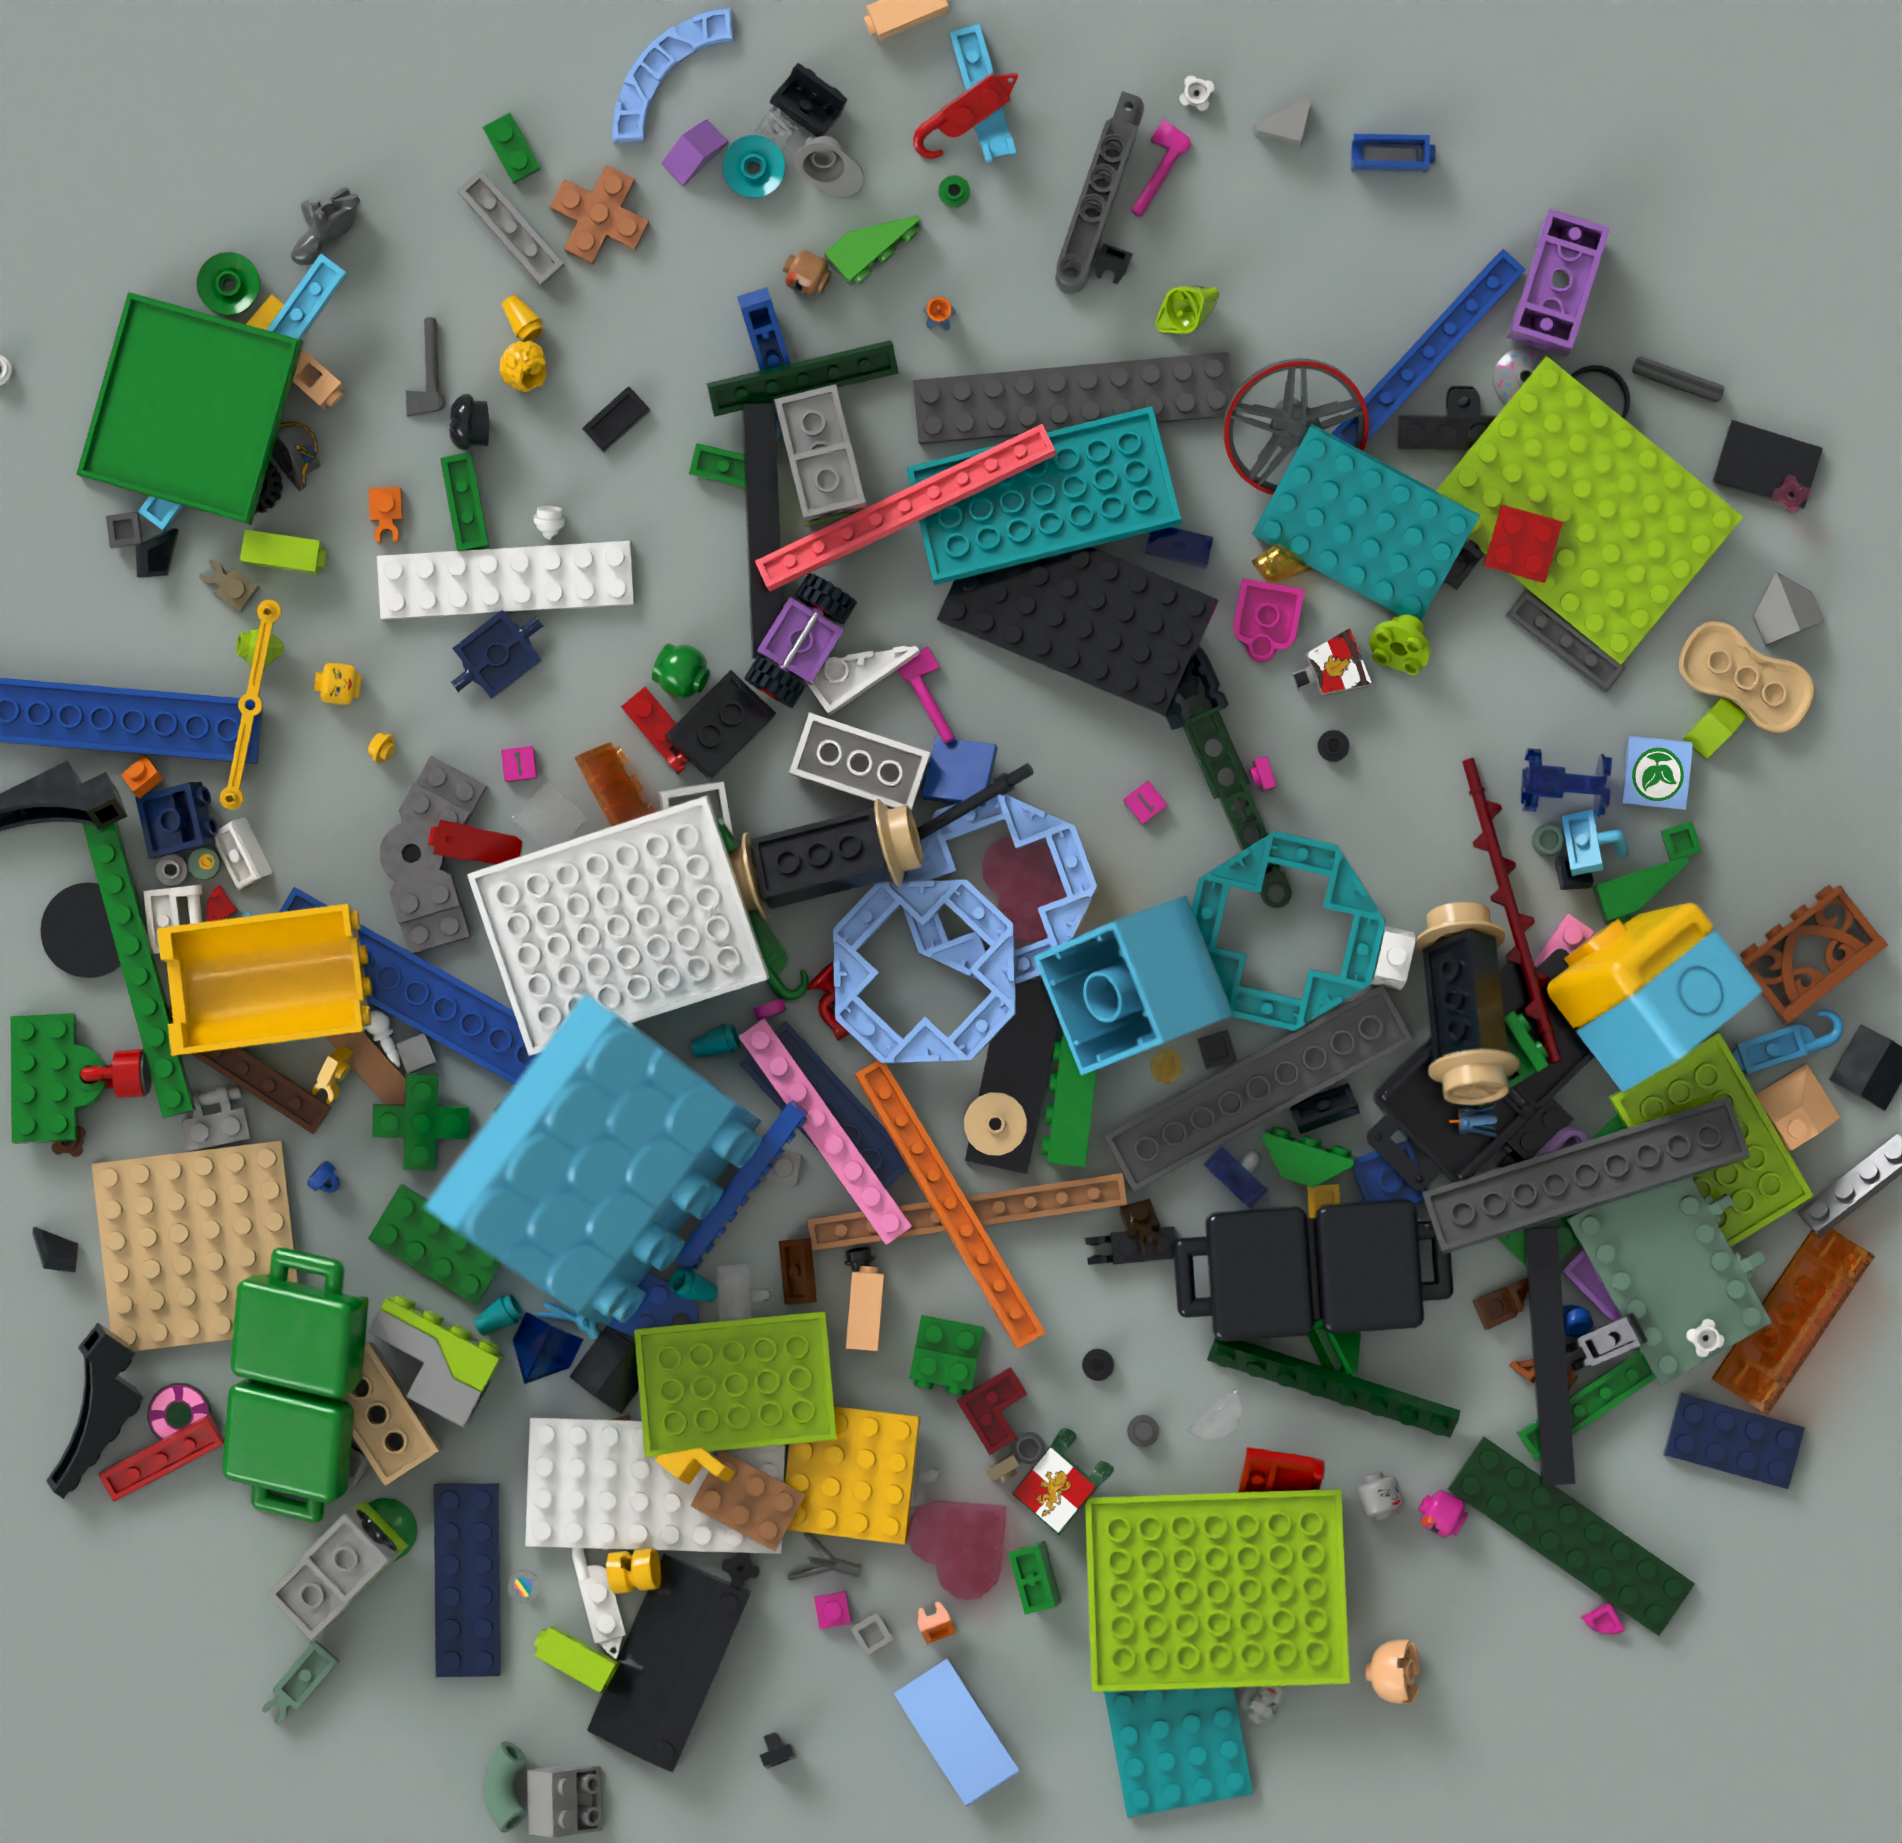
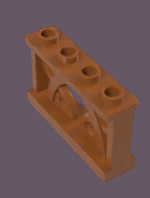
(1855, 953)

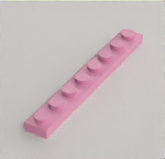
(826, 1132)

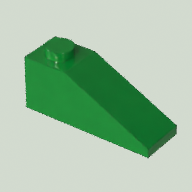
(1631, 892)

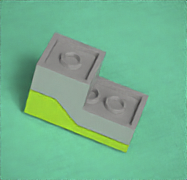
(820, 455)
(454, 1366)
(337, 1569)

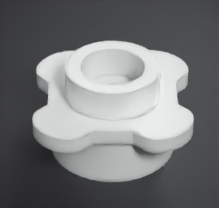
(1193, 84)
(1714, 1338)

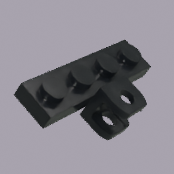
(1454, 430)

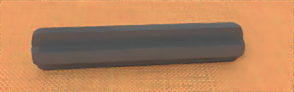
(1678, 379)

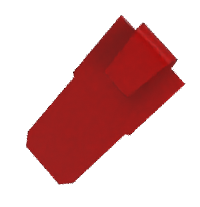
(475, 844)

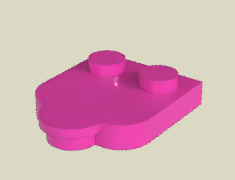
(1266, 617)

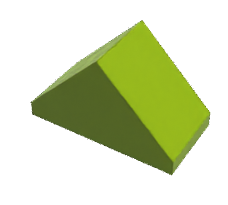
(1715, 727)

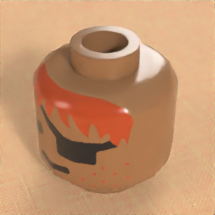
(807, 273)

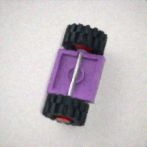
(800, 640)

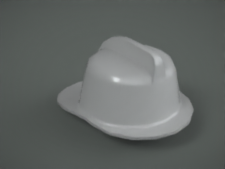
(829, 167)

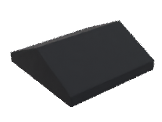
(1870, 1067)
(609, 1370)

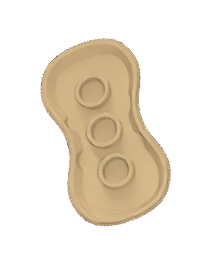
(1768, 689)

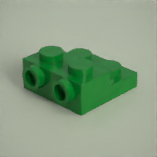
(946, 1354)

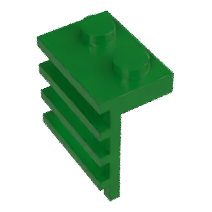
(1520, 1044)

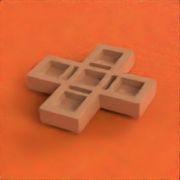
(599, 214)

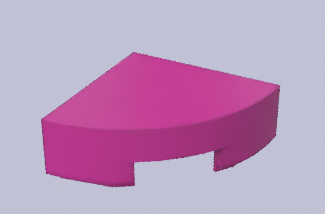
(1604, 1620)

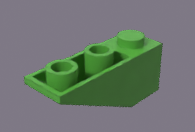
(863, 248)

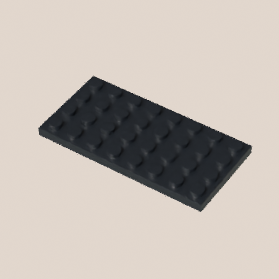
(1089, 621)

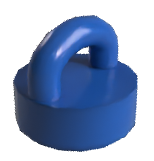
(321, 1175)
(1576, 1320)

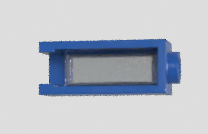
(1391, 152)

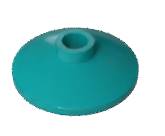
(748, 151)

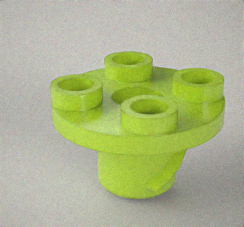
(1400, 644)

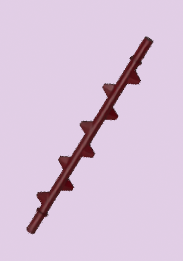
(1518, 922)

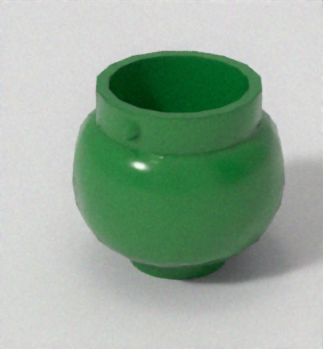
(681, 670)

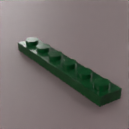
(802, 376)

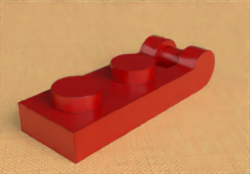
(655, 724)

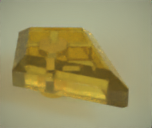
(1279, 564)

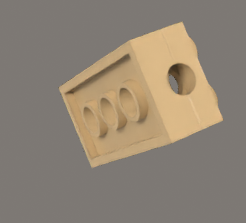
(401, 1418)

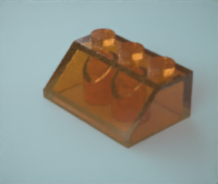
(612, 785)

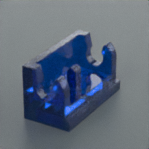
(1180, 546)

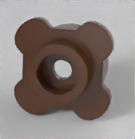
(74, 1148)

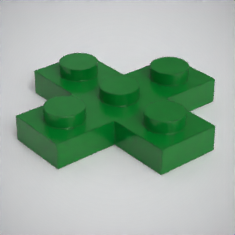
(420, 1121)

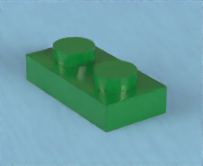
(511, 148)
(718, 465)

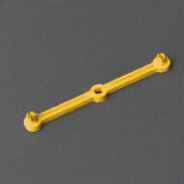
(268, 612)

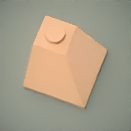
(1797, 1107)

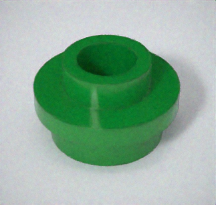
(961, 198)

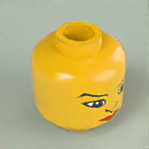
(338, 683)

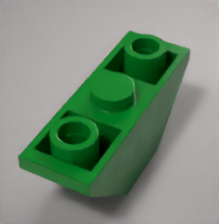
(1305, 1159)

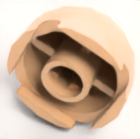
(1394, 1671)

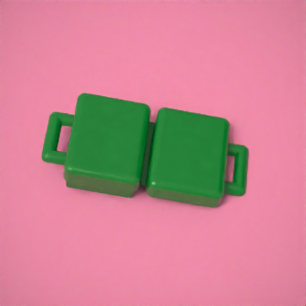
(300, 1359)

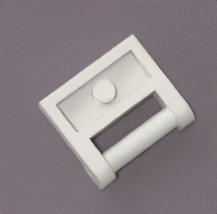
(163, 909)

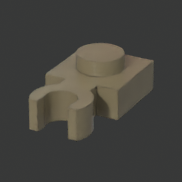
(232, 588)

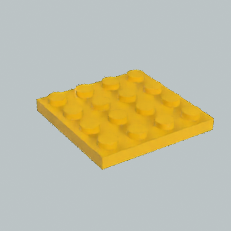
(860, 1480)

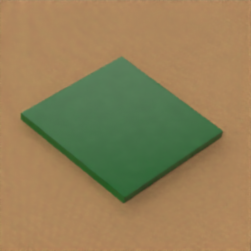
(190, 408)

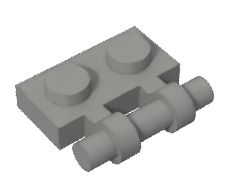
(216, 1128)

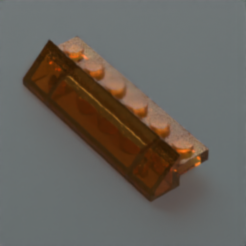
(1800, 1312)

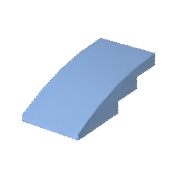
(957, 1732)

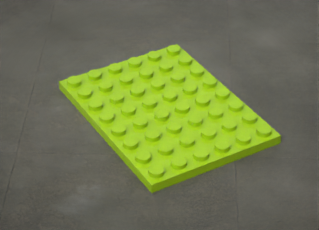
(1627, 509)
(1216, 1590)

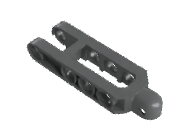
(1086, 232)

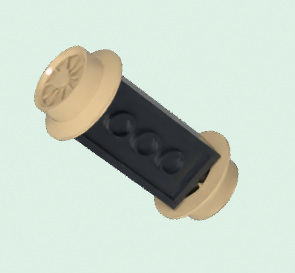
(826, 857)
(1466, 1003)

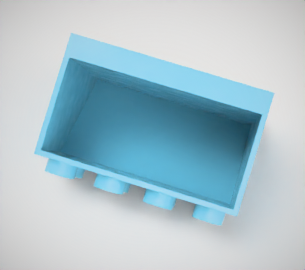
(596, 1164)

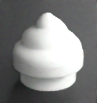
(549, 520)

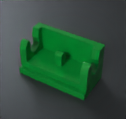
(1034, 1577)

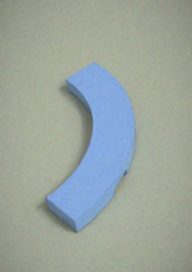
(657, 61)

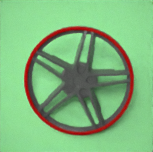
(1289, 417)

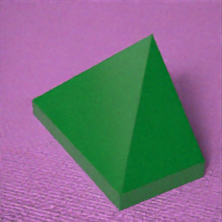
(1337, 1350)

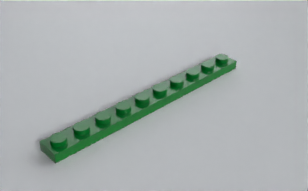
(139, 968)

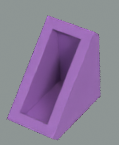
(694, 151)

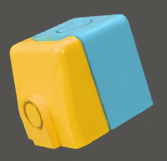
(1651, 990)

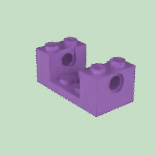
(1552, 315)

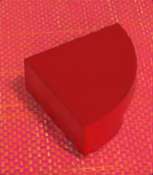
(219, 905)

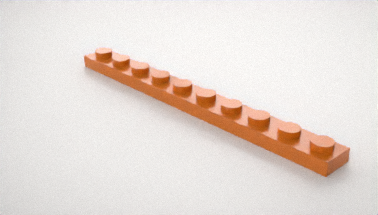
(949, 1204)

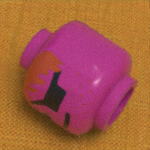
(1442, 1513)

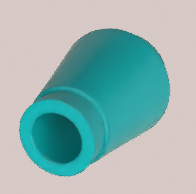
(717, 1041)
(692, 1286)
(499, 1315)

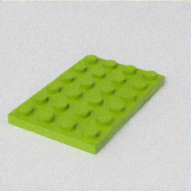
(1760, 1186)
(735, 1384)

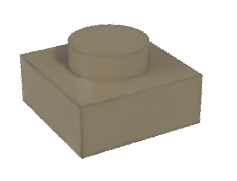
(1003, 1469)

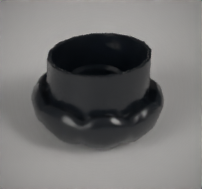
(469, 422)

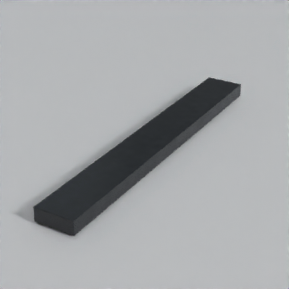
(761, 514)
(1549, 1356)

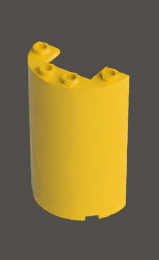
(266, 979)

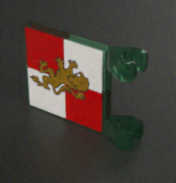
(1057, 1486)

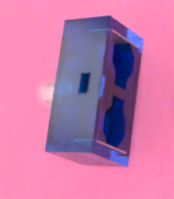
(1238, 1174)

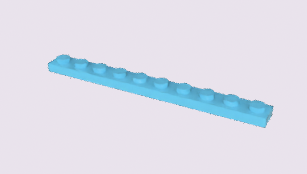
(293, 321)

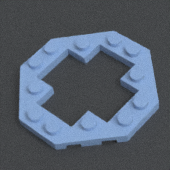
(1026, 827)
(925, 1040)

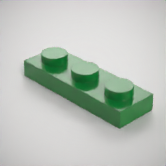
(464, 502)

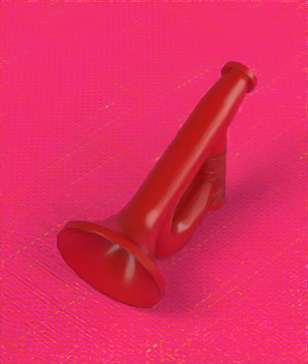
(825, 981)

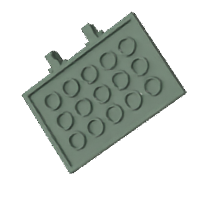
(1672, 1270)

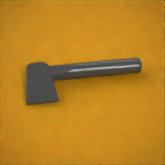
(431, 400)

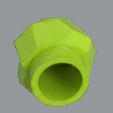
(247, 642)

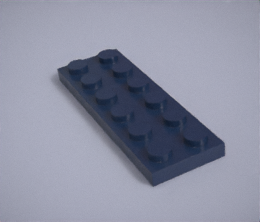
(857, 1122)
(467, 1580)

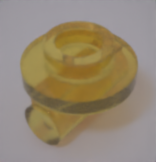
(1166, 1066)

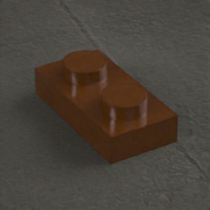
(797, 1271)

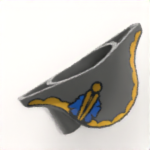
(296, 452)

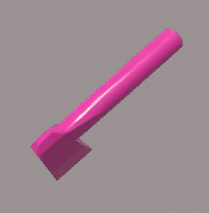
(1177, 144)
(913, 672)

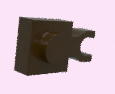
(1141, 1222)

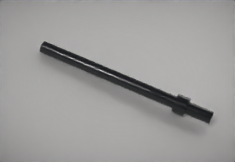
(1001, 785)

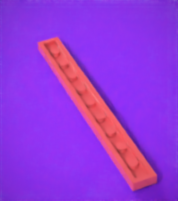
(905, 507)

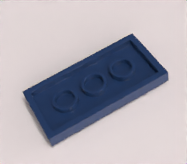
(1734, 1441)

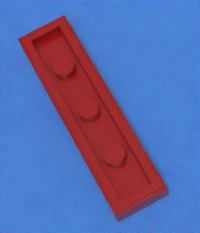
(161, 1458)

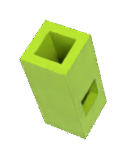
(283, 552)
(575, 1658)

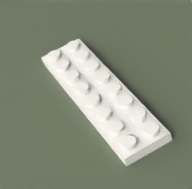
(505, 580)

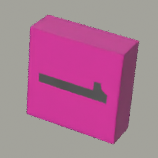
(519, 763)
(1145, 802)

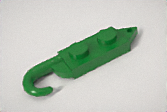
(775, 959)

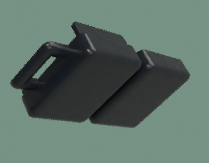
(1422, 1113)
(1282, 1271)

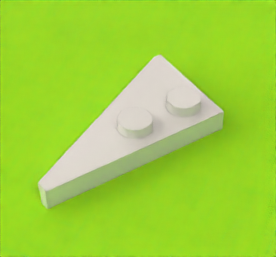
(852, 675)

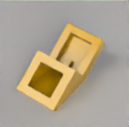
(688, 1463)

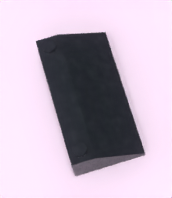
(669, 1663)

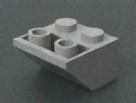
(564, 1800)

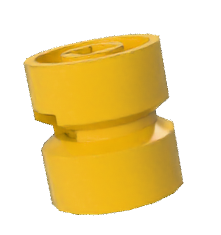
(633, 1571)

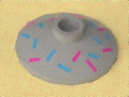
(1508, 371)

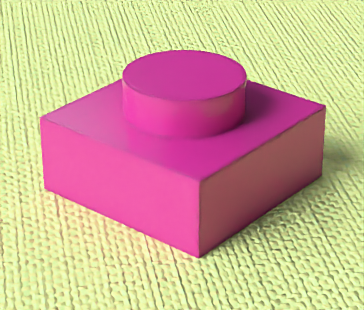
(1262, 774)
(832, 1610)

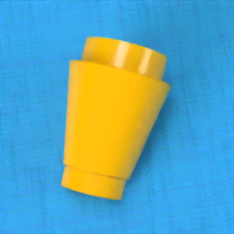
(522, 319)

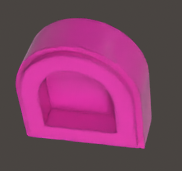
(769, 1009)

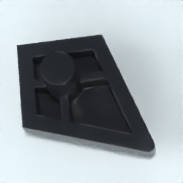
(155, 554)
(55, 1251)

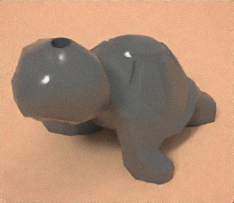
(325, 224)

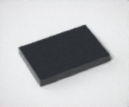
(1761, 460)
(720, 725)

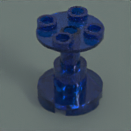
(1552, 782)

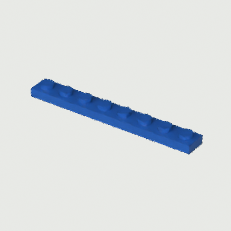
(1435, 344)

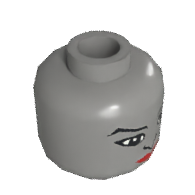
(1380, 1495)

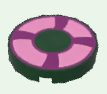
(176, 1408)

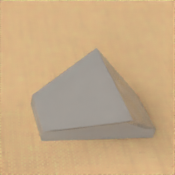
(1785, 610)

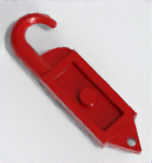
(966, 110)

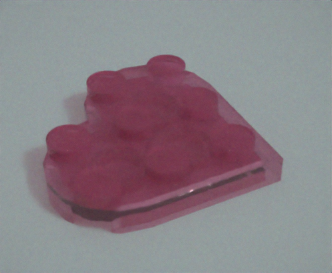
(1024, 882)
(961, 1542)

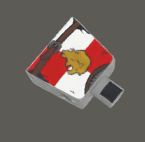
(1334, 666)

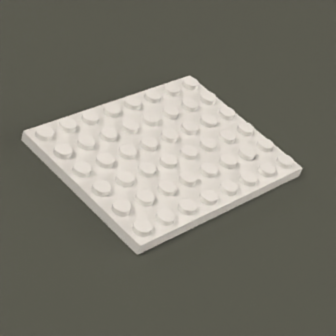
(622, 914)

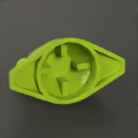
(1186, 308)

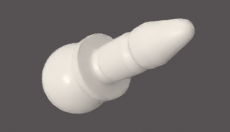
(381, 1031)

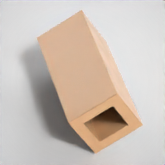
(895, 16)
(317, 381)
(865, 1309)

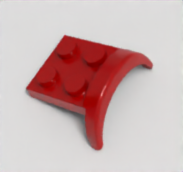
(1280, 1471)

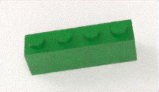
(1071, 1110)

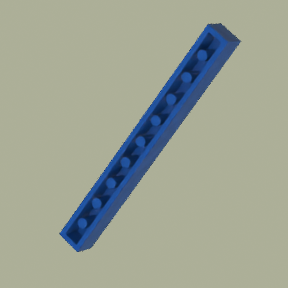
(740, 1186)

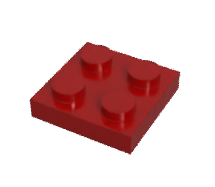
(1523, 543)

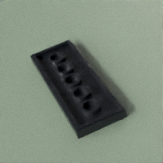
(1019, 1068)

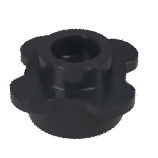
(737, 1577)

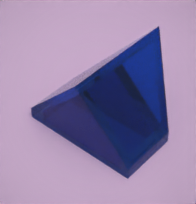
(543, 1348)

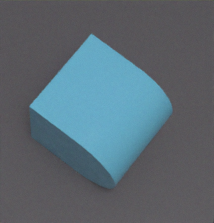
(1133, 984)

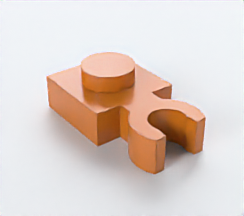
(386, 507)

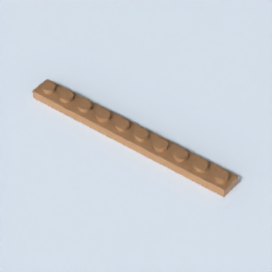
(989, 1208)

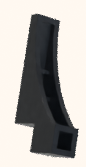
(61, 797)
(104, 1408)

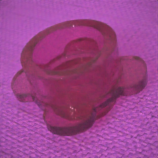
(1782, 494)

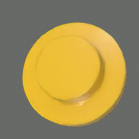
(382, 747)

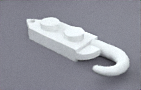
(599, 1603)

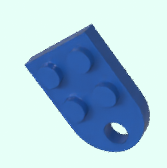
(657, 1307)

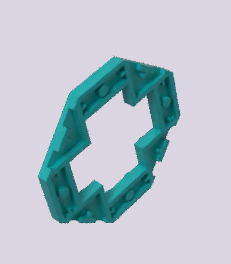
(1343, 894)

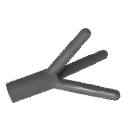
(828, 1564)

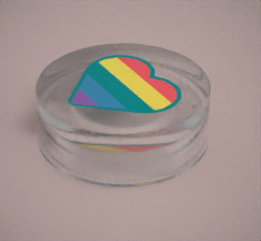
(523, 1586)

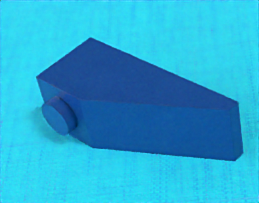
(763, 329)

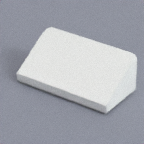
(241, 853)

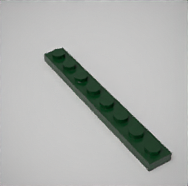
(1335, 1386)

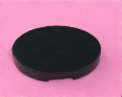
(79, 933)

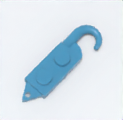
(1785, 1044)

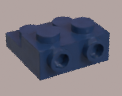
(176, 819)

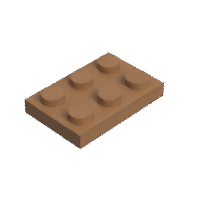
(749, 1502)

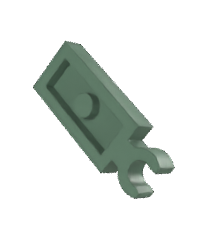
(302, 1679)

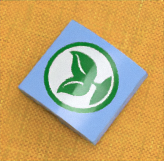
(1657, 772)

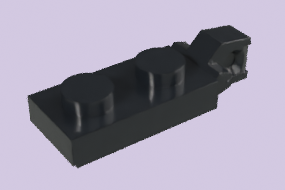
(1535, 1133)

